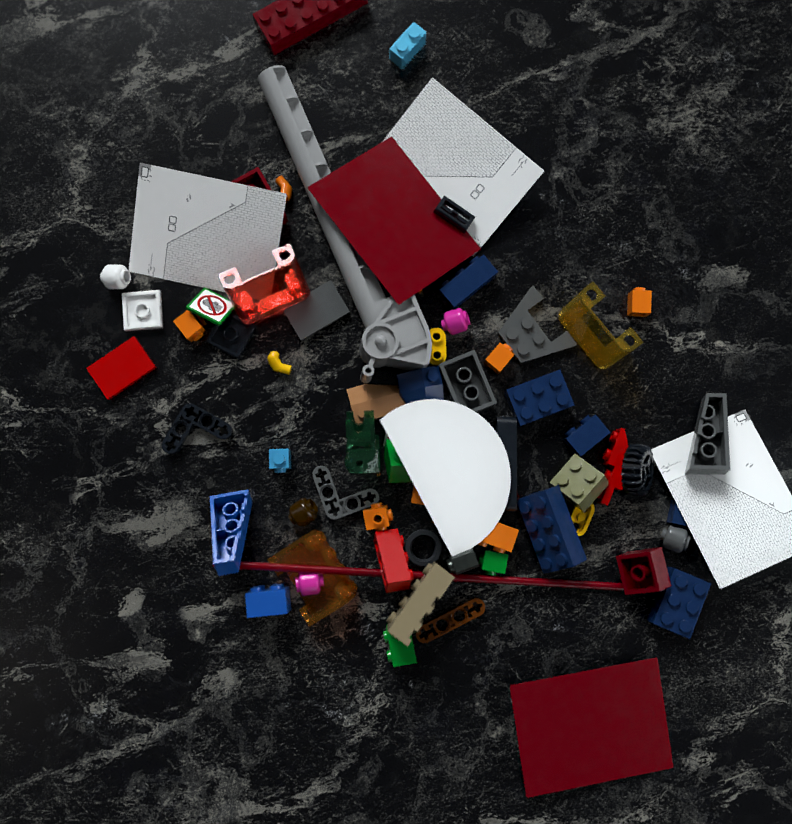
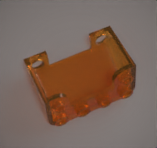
(337, 589)

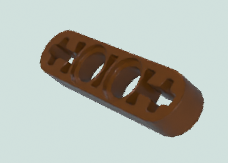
(451, 622)

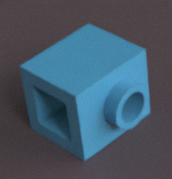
(279, 460)

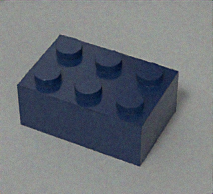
(539, 398)
(680, 604)

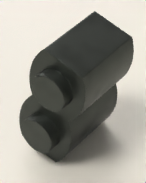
(462, 562)

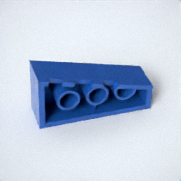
(229, 527)

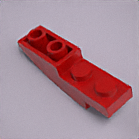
(613, 459)

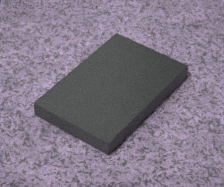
(317, 311)

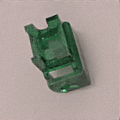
(362, 435)

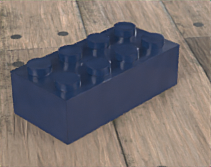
(551, 530)

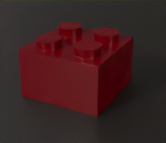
(643, 571)

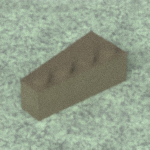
(419, 602)

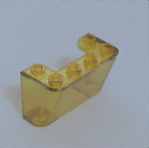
(592, 333)

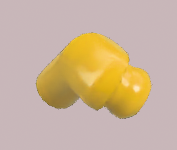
(276, 365)

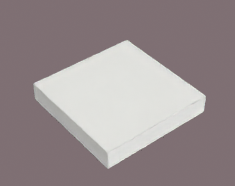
(142, 310)

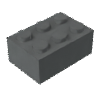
(467, 382)

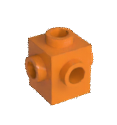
(373, 522)

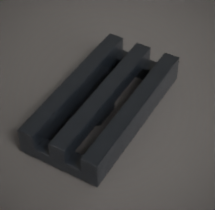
(452, 216)

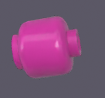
(455, 321)
(309, 583)

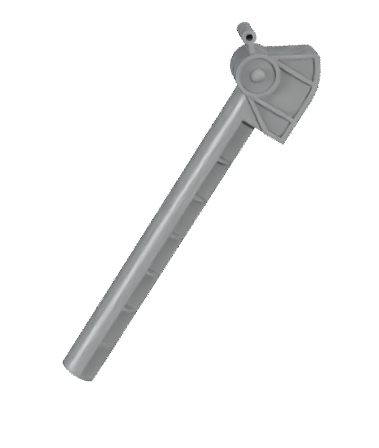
(393, 332)

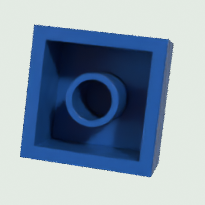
(268, 601)

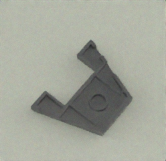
(526, 336)

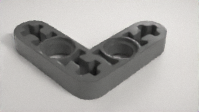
(341, 503)

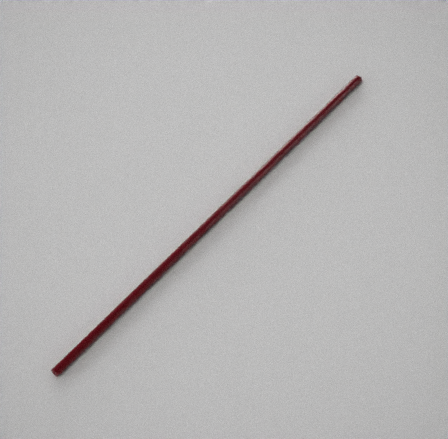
(418, 575)

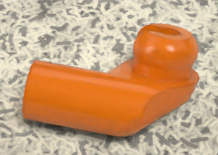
(285, 187)

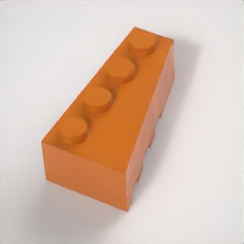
(501, 537)

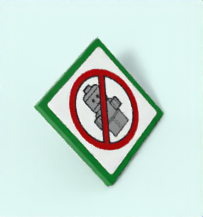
(211, 306)

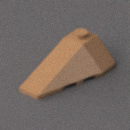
(374, 397)

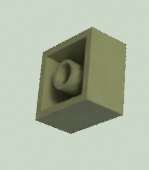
(580, 482)

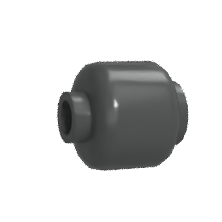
(675, 538)

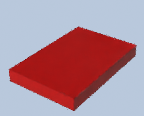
(121, 368)

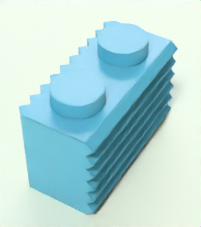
(407, 45)

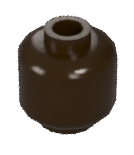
(303, 512)

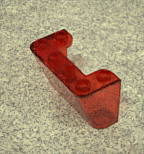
(268, 291)

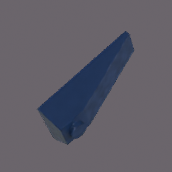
(420, 384)

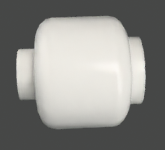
(115, 276)

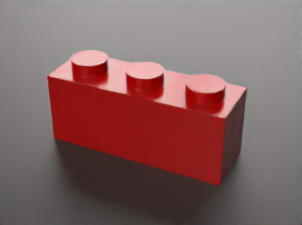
(392, 560)

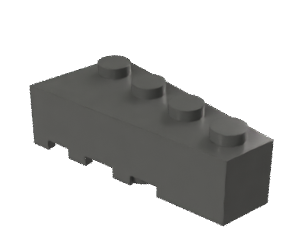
(710, 440)

